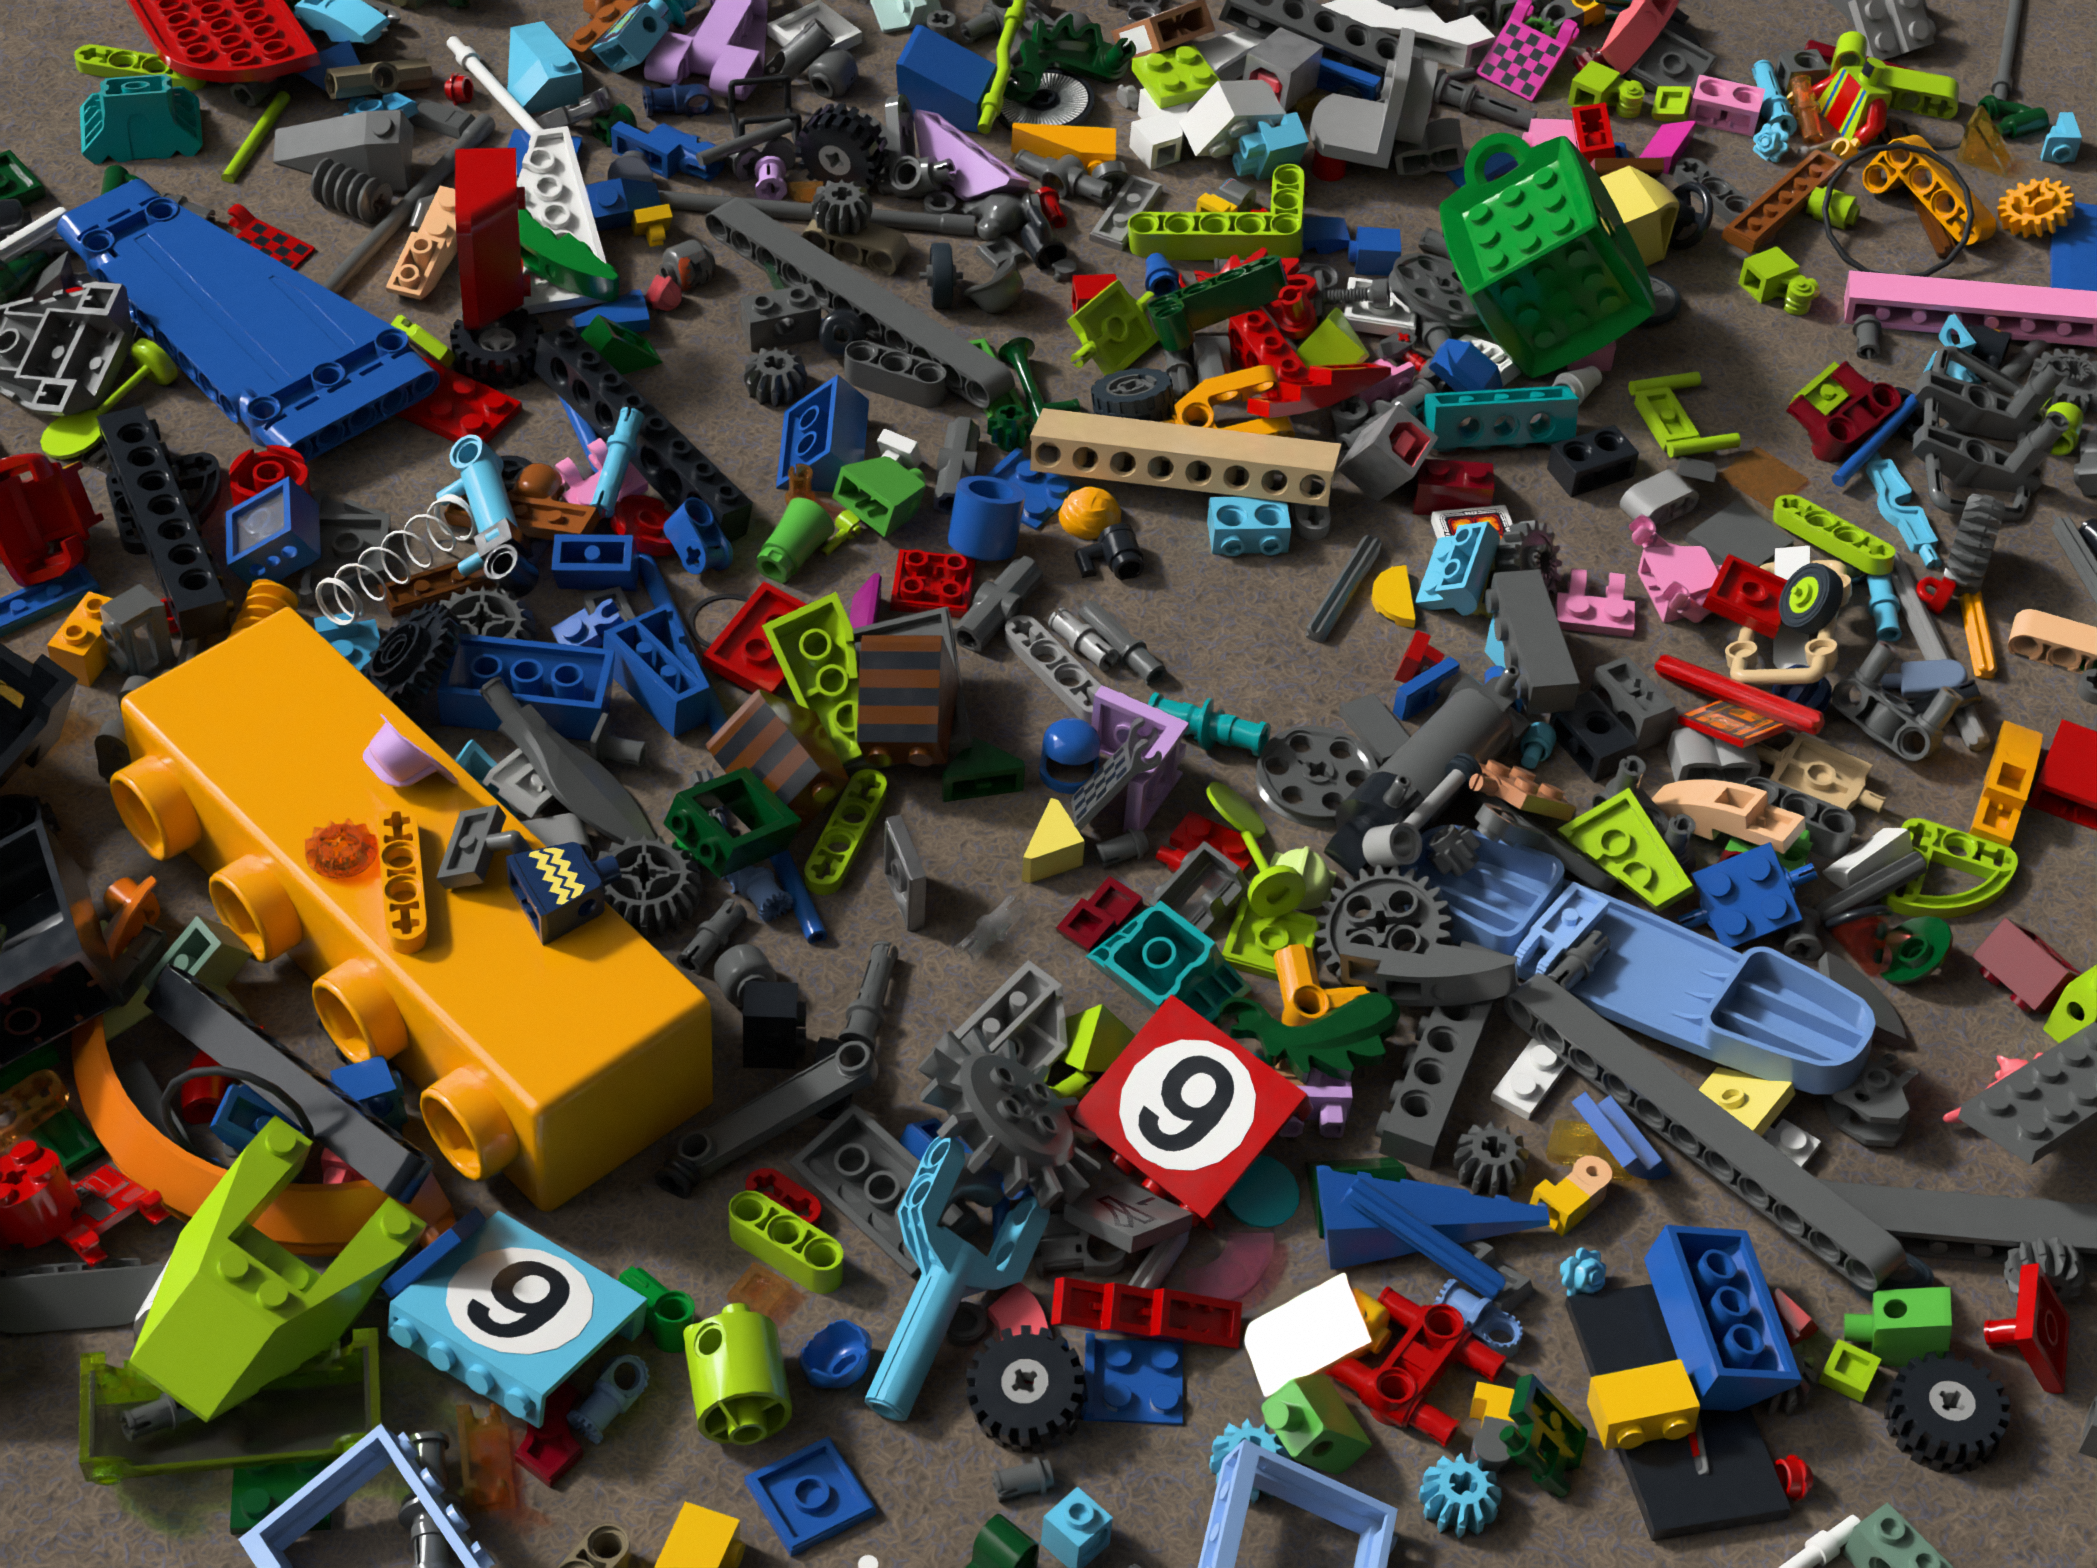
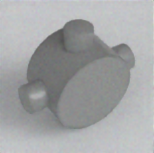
(1128, 96)

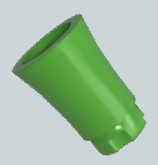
(795, 538)

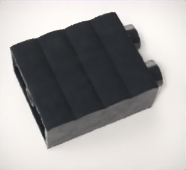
(54, 950)

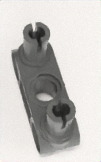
(1889, 717)
(1674, 832)

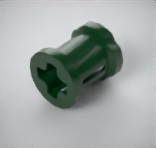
(619, 113)

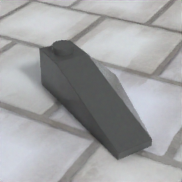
(366, 141)

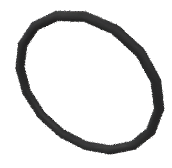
(232, 1073)

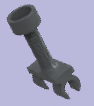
(1377, 293)

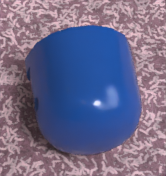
(1069, 743)

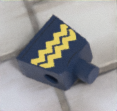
(560, 887)

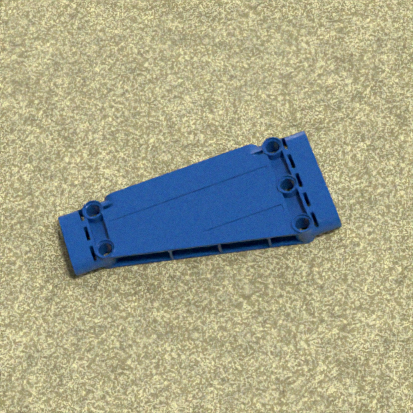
(246, 327)

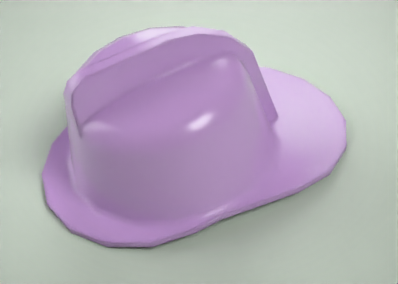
(399, 760)

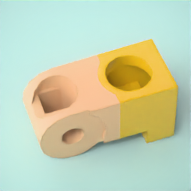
(1575, 1194)

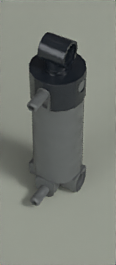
(1471, 721)

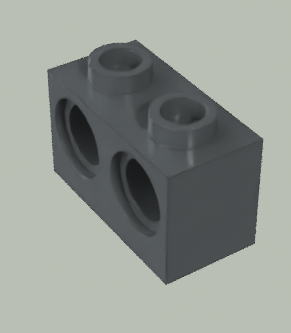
(1634, 700)

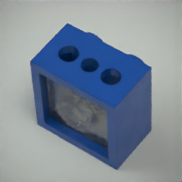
(273, 533)

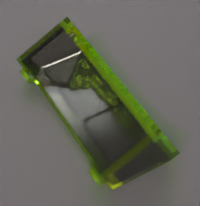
(290, 1420)

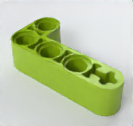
(1931, 94)

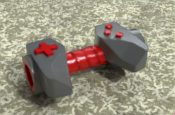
(1401, 347)

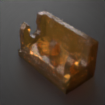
(485, 1460)

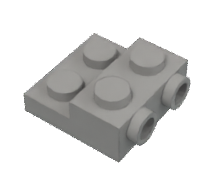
(1892, 26)

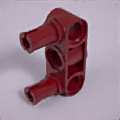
(1854, 422)

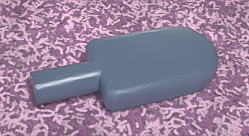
(1922, 676)

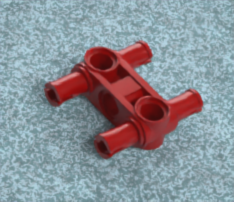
(1415, 1364)

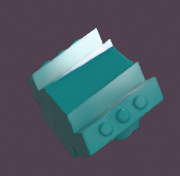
(140, 120)
(1168, 956)

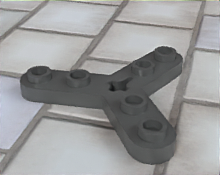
(1511, 825)

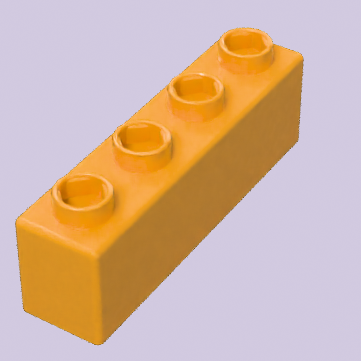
(521, 1048)

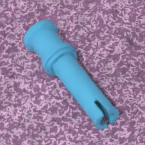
(1774, 106)

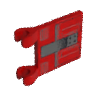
(105, 1201)

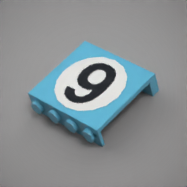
(513, 1315)

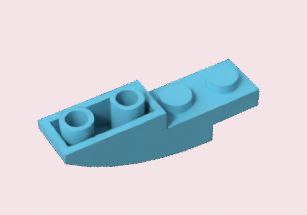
(341, 19)

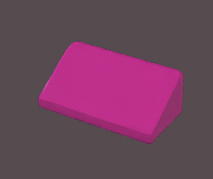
(1670, 143)

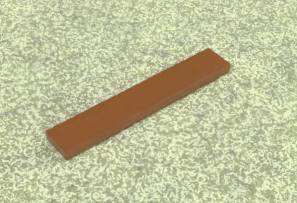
(1780, 202)

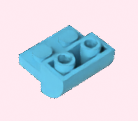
(1459, 569)

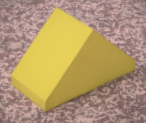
(1054, 846)

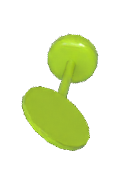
(80, 431)
(1275, 888)

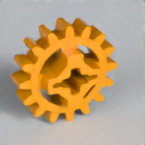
(2036, 207)

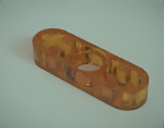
(40, 1109)

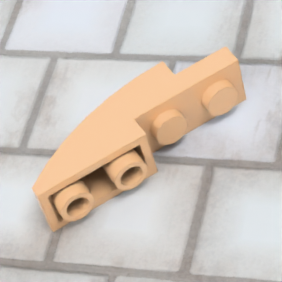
(427, 251)
(1731, 810)

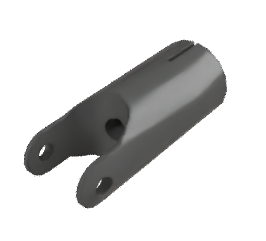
(800, 51)

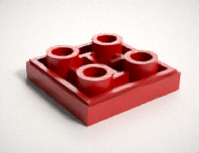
(932, 581)

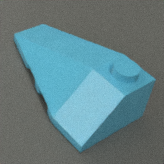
(542, 69)

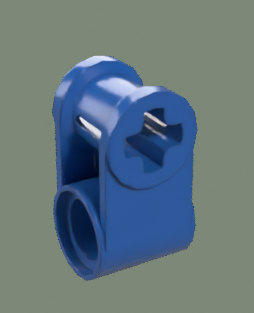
(695, 535)

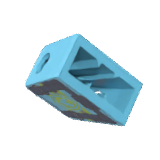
(632, 36)

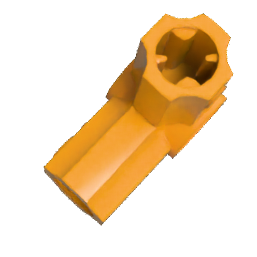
(1302, 988)

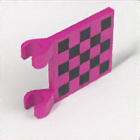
(1523, 56)

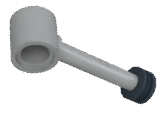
(1401, 842)

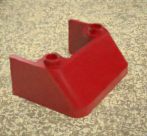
(489, 235)

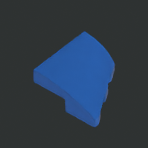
(626, 311)

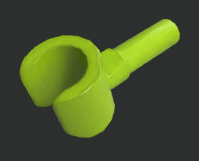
(845, 523)

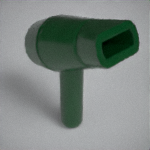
(19, 273)

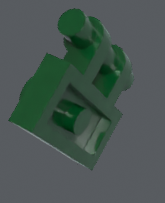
(1547, 1425)

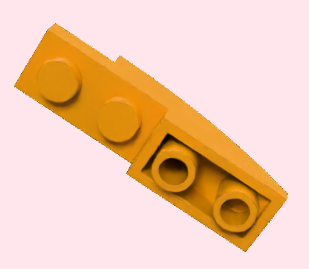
(2007, 783)

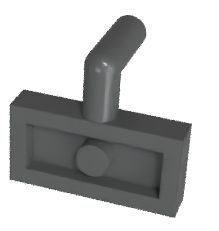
(473, 846)

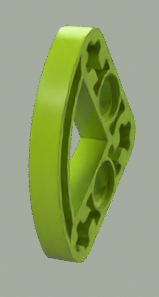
(1934, 848)

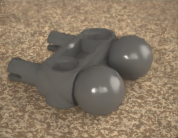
(992, 21)

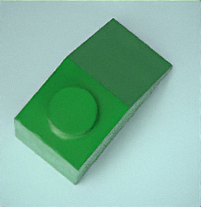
(620, 346)

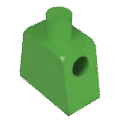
(880, 492)
(1904, 1324)
(1315, 1424)

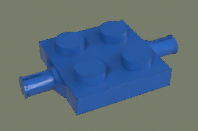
(1748, 896)

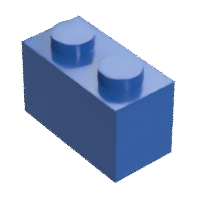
(595, 562)

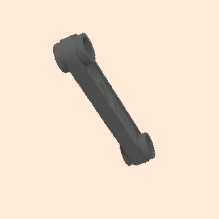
(780, 1108)

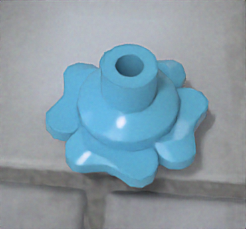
(1771, 142)
(1583, 1272)

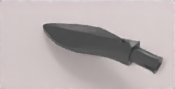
(567, 771)

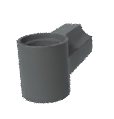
(1210, 356)

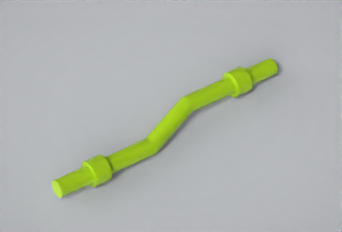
(993, 101)

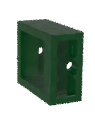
(750, 801)

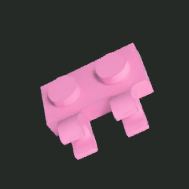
(582, 491)
(1595, 614)

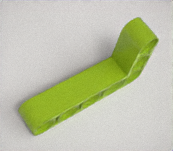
(1227, 233)

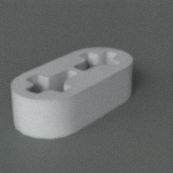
(1320, 513)

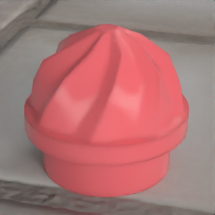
(663, 293)

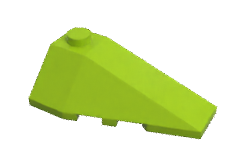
(821, 667)

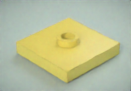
(1748, 1097)

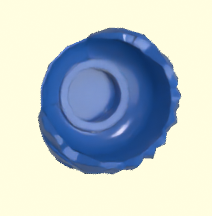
(836, 1355)

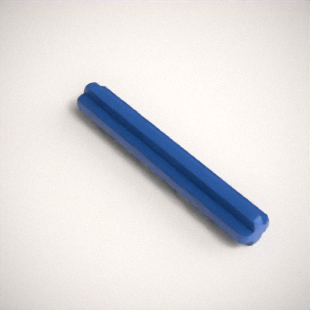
(1425, 1238)

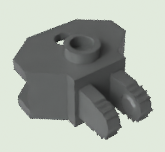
(1876, 1100)

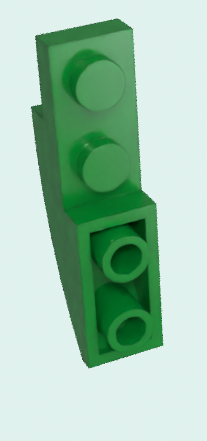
(565, 261)

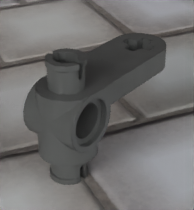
(902, 156)

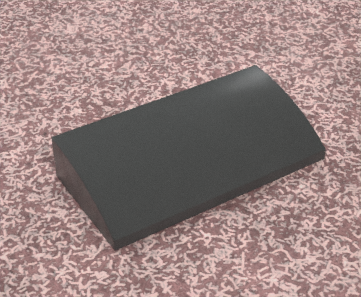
(865, 1177)

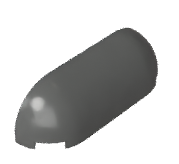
(74, 1294)

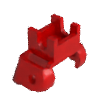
(40, 511)

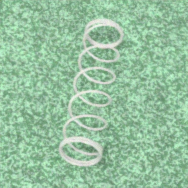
(355, 598)

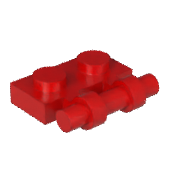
(1195, 830)

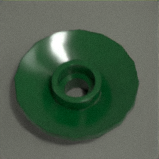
(1917, 949)

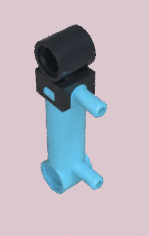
(500, 543)

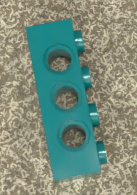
(1447, 410)

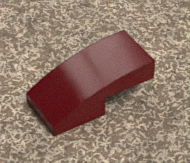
(1101, 916)

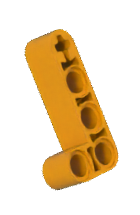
(1933, 195)

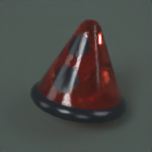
(1863, 935)

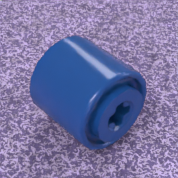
(986, 518)

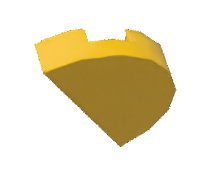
(1393, 596)

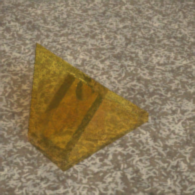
(1984, 146)

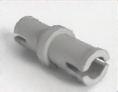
(1083, 639)

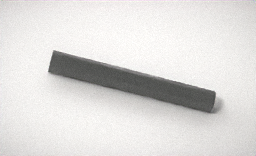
(744, 142)

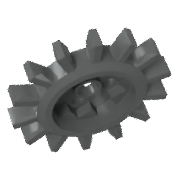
(1009, 1118)

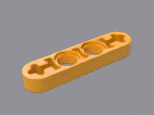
(400, 879)

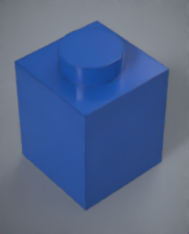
(1375, 250)

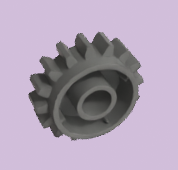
(2079, 385)
(1529, 548)

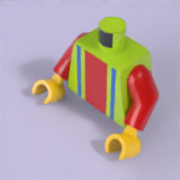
(1854, 105)

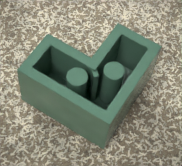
(209, 954)

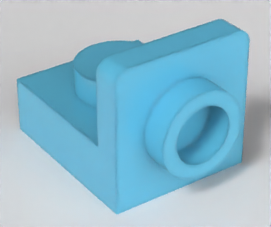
(2063, 140)

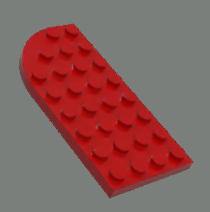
(226, 38)

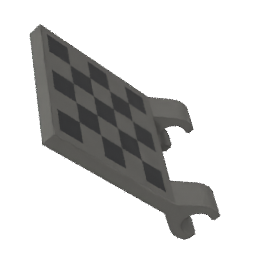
(1114, 775)

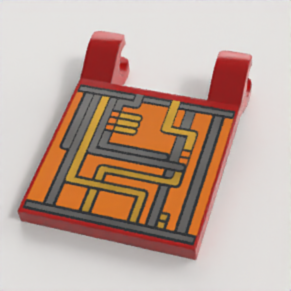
(1732, 723)

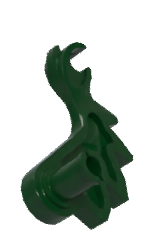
(1073, 51)
(1327, 1043)

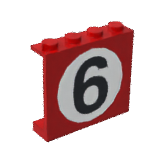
(1188, 1109)

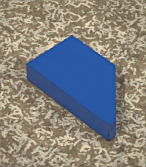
(1421, 690)

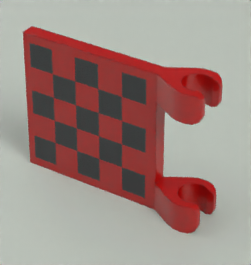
(268, 238)

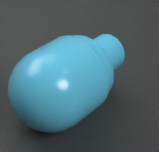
(1538, 738)

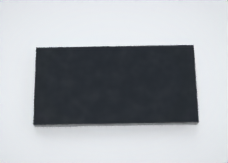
(1627, 1332)

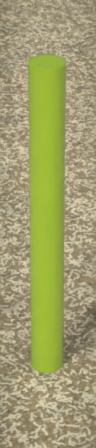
(255, 137)

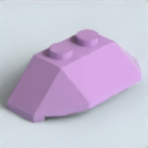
(976, 169)

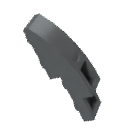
(1438, 979)

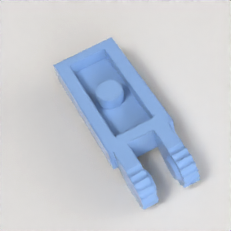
(1562, 926)

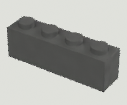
(1532, 641)

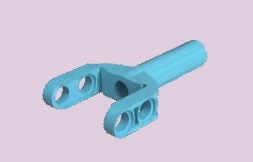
(949, 1273)

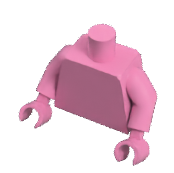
(1673, 574)

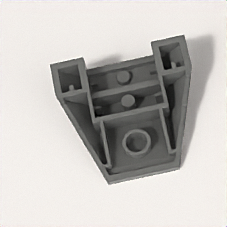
(64, 348)

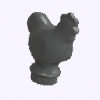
(1000, 213)

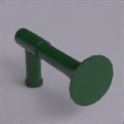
(1018, 352)

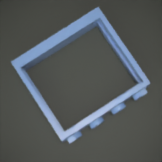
(1258, 1467)
(342, 1479)

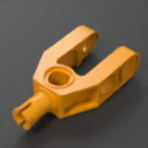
(1230, 387)

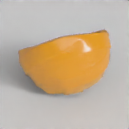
(1089, 512)

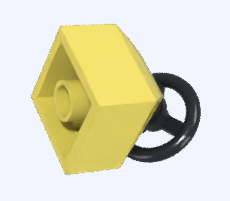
(1655, 213)

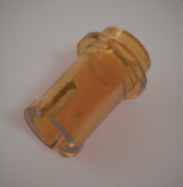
(801, 484)

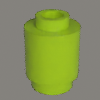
(1842, 207)
(2070, 437)

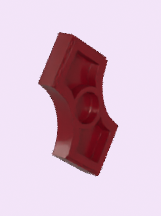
(551, 1449)

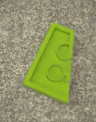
(1630, 849)

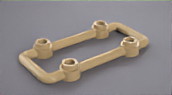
(1820, 652)

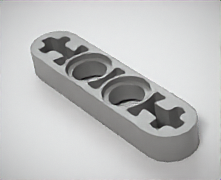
(1052, 672)

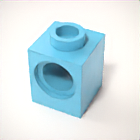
(1076, 1529)

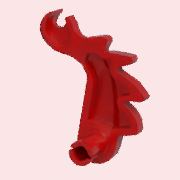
(1293, 311)

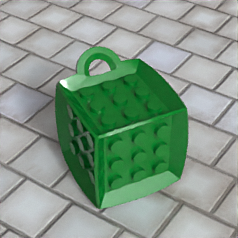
(1544, 254)

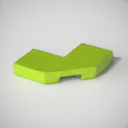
(424, 341)

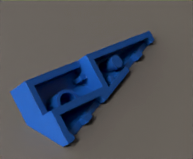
(1454, 1212)

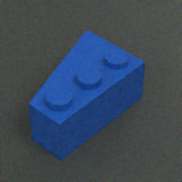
(659, 669)

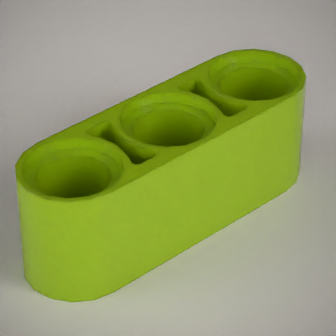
(775, 1225)

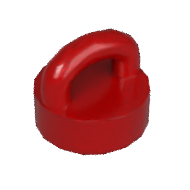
(1943, 592)

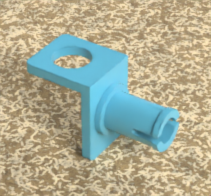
(1966, 343)

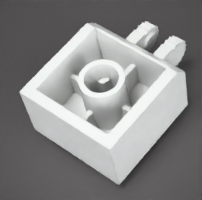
(1229, 112)

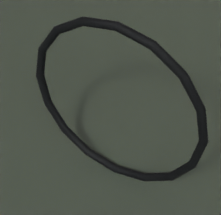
(1966, 191)

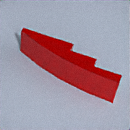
(1324, 388)
(1146, 1313)

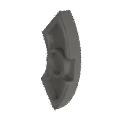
(1888, 1025)

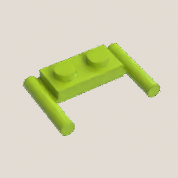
(1669, 420)

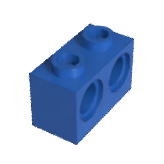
(375, 1089)

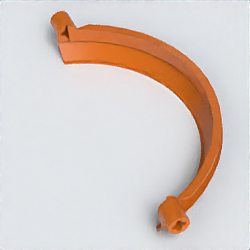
(302, 1219)

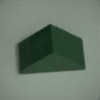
(982, 773)

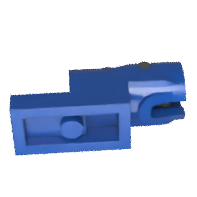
(666, 150)

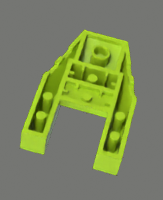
(242, 1305)

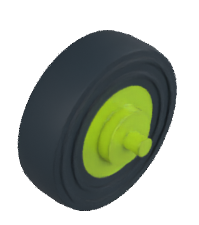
(1811, 598)

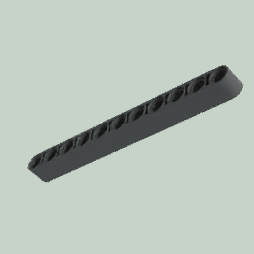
(837, 286)
(1706, 1133)

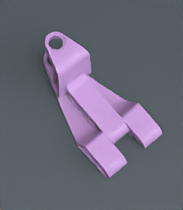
(723, 47)

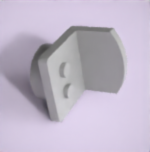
(1366, 129)

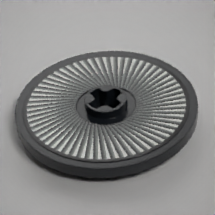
(1066, 97)

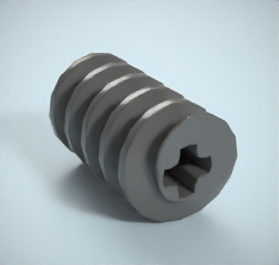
(350, 191)

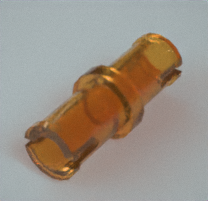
(1806, 109)

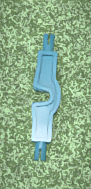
(1909, 520)

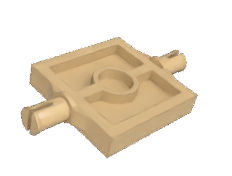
(1821, 772)

